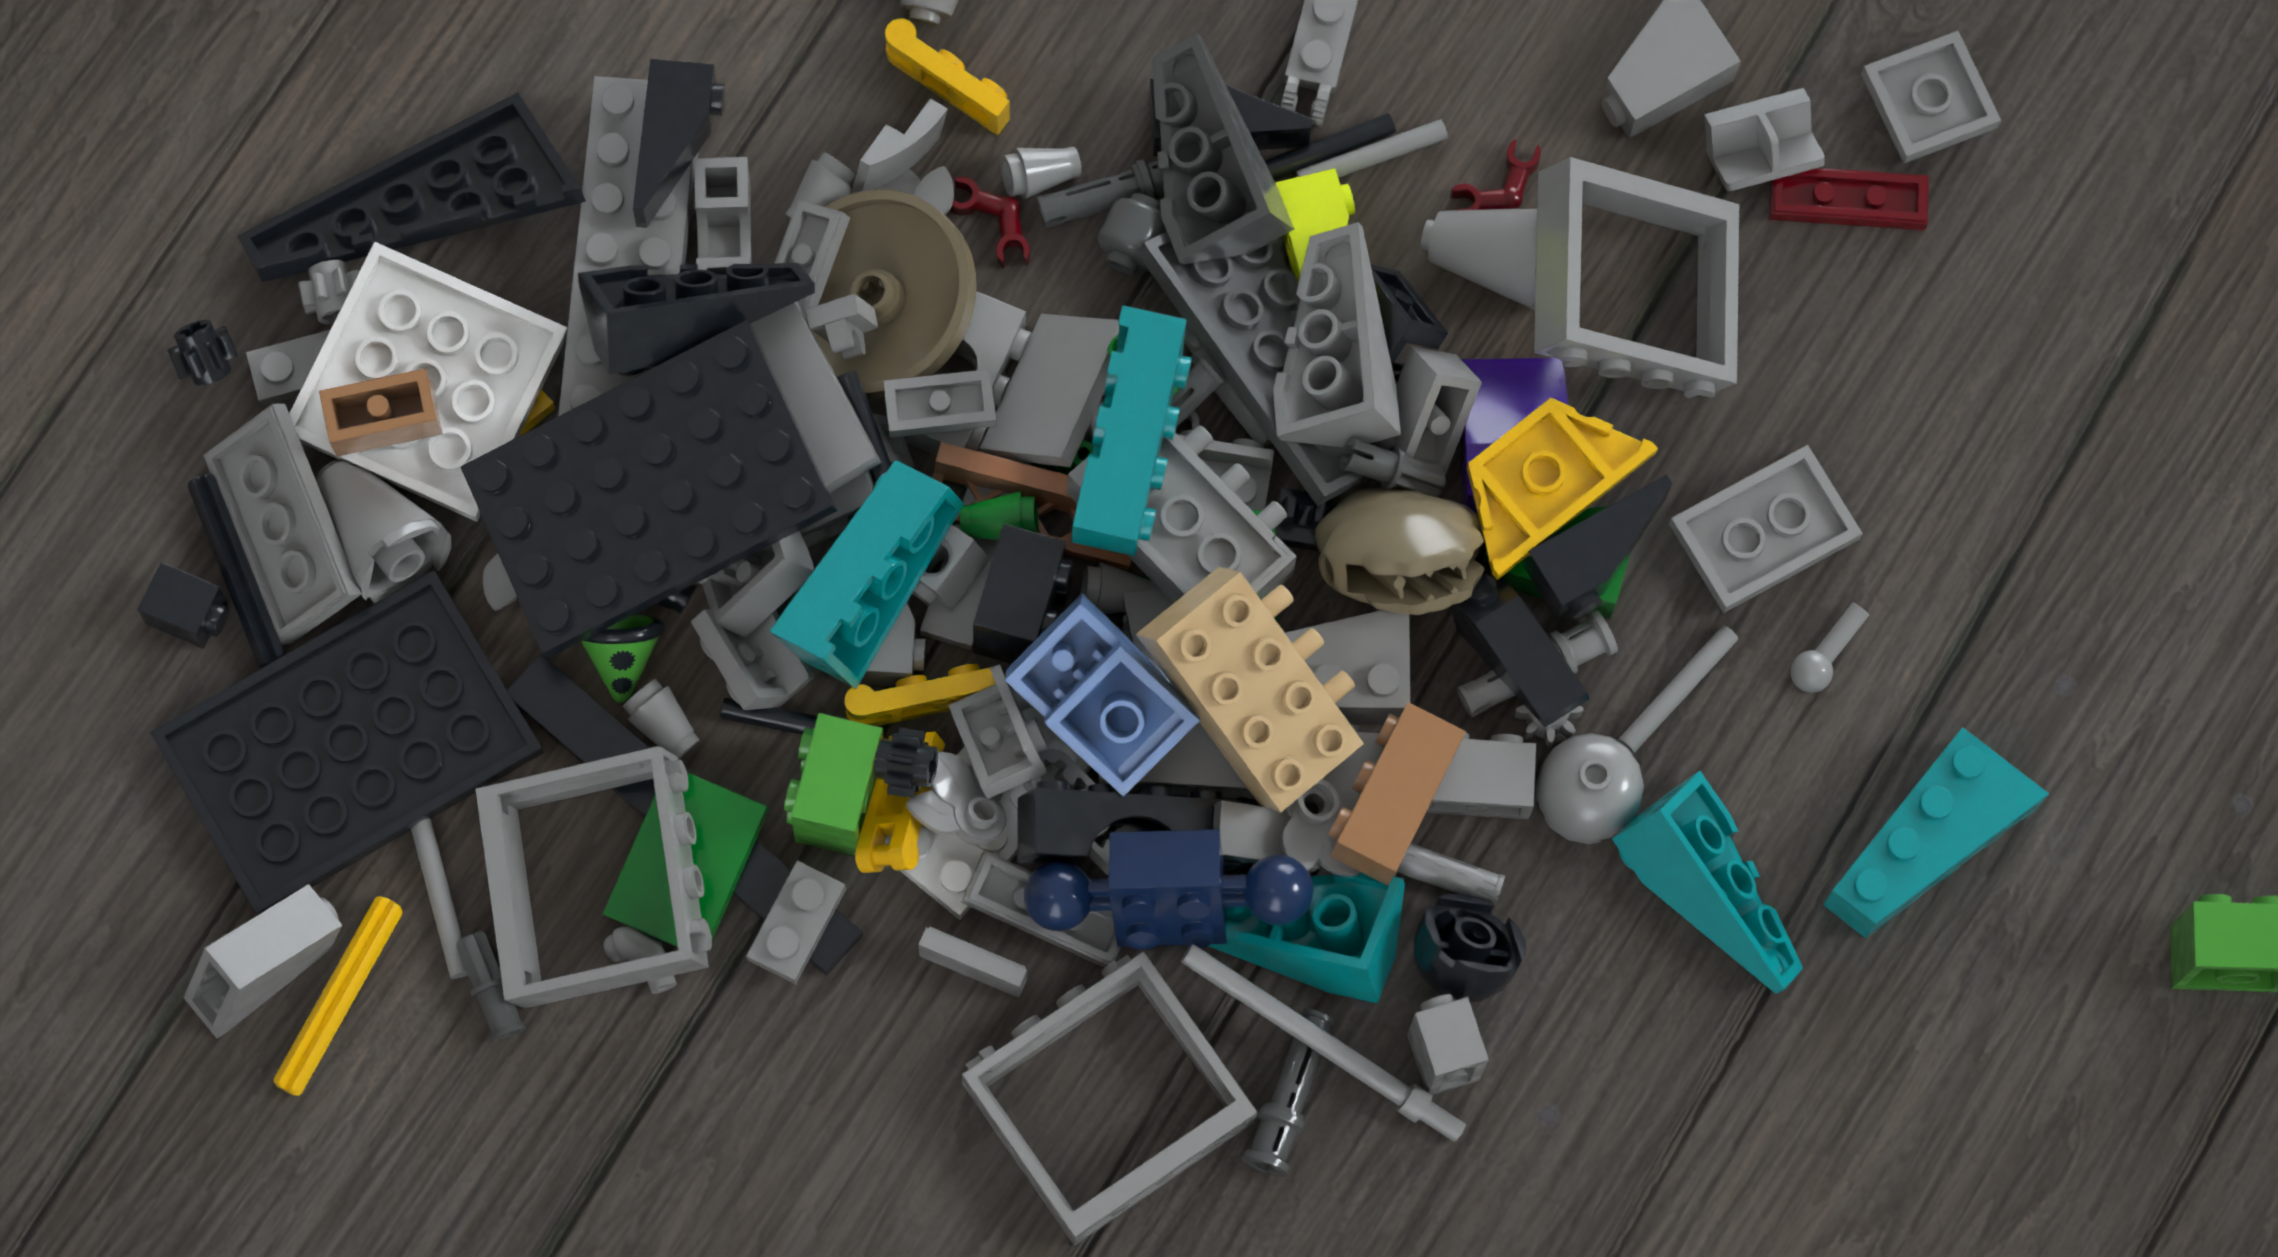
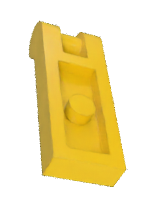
(946, 76)
(915, 696)
(890, 817)

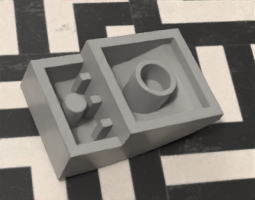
(758, 584)

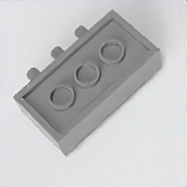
(1205, 524)

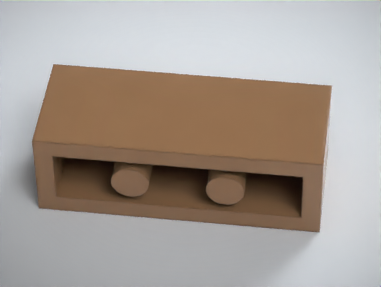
(1395, 792)

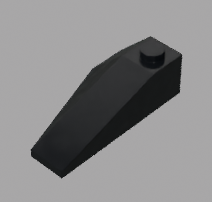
(652, 318)

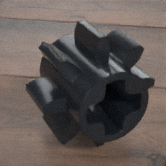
(202, 352)
(906, 762)

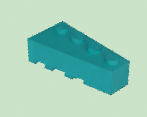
(1130, 432)
(868, 574)

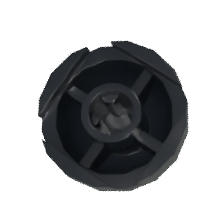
(1467, 948)

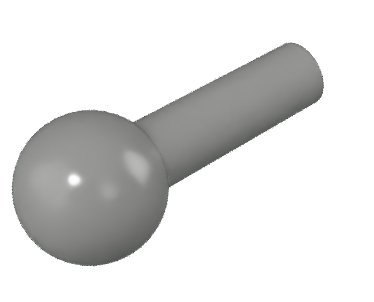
(1813, 669)

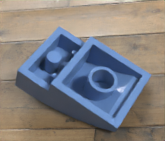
(1101, 695)

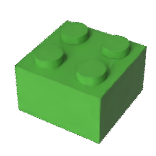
(835, 783)
(2226, 945)

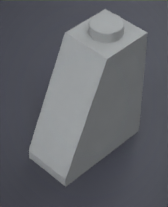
(1668, 67)
(261, 959)

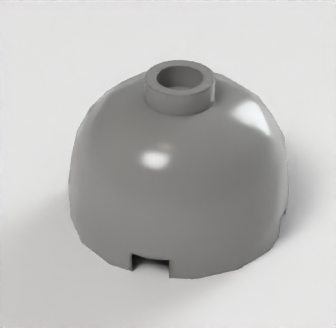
(1589, 788)

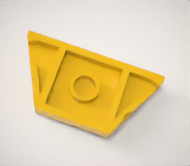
(1546, 477)

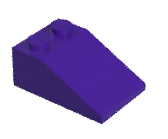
(1506, 396)

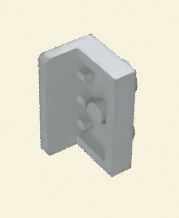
(756, 667)
(998, 738)

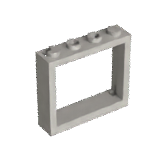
(1558, 277)
(509, 884)
(1074, 1009)

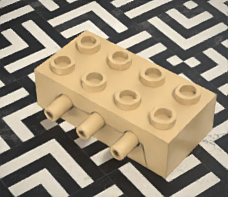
(1253, 686)

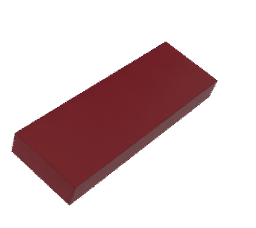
(1851, 198)

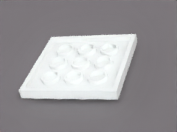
(479, 353)

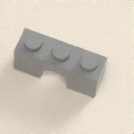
(723, 212)
(991, 342)

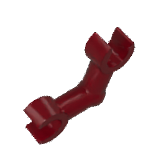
(1512, 193)
(1004, 207)

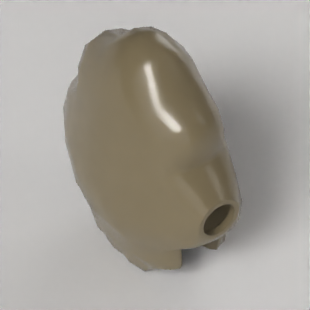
(1400, 550)

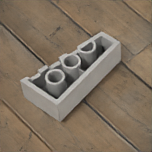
(1375, 656)

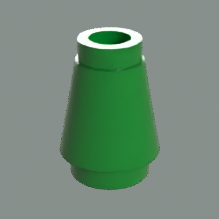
(987, 517)

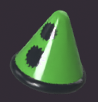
(623, 653)

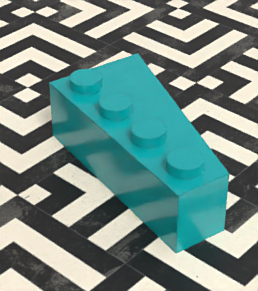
(1943, 822)

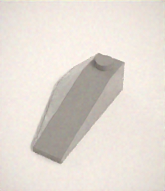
(1338, 355)

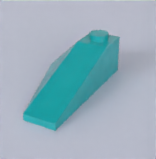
(1690, 862)

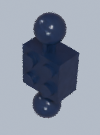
(1168, 890)

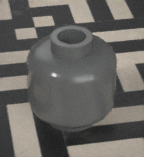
(1127, 228)

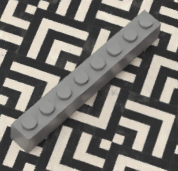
(1481, 780)

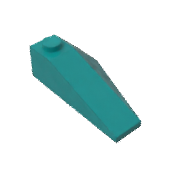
(1339, 943)

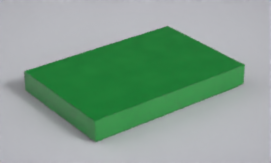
(724, 839)

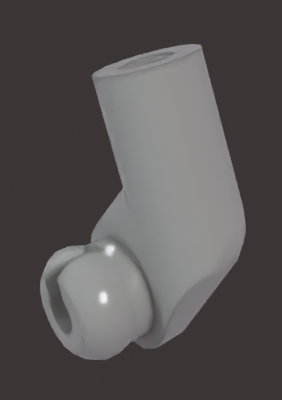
(631, 945)

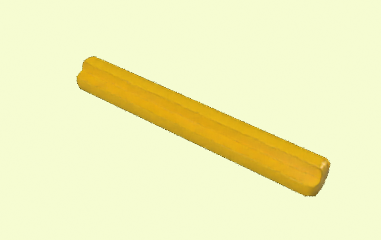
(338, 996)

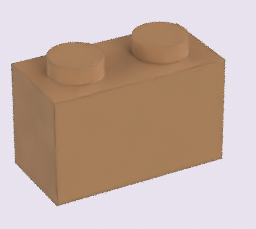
(380, 412)

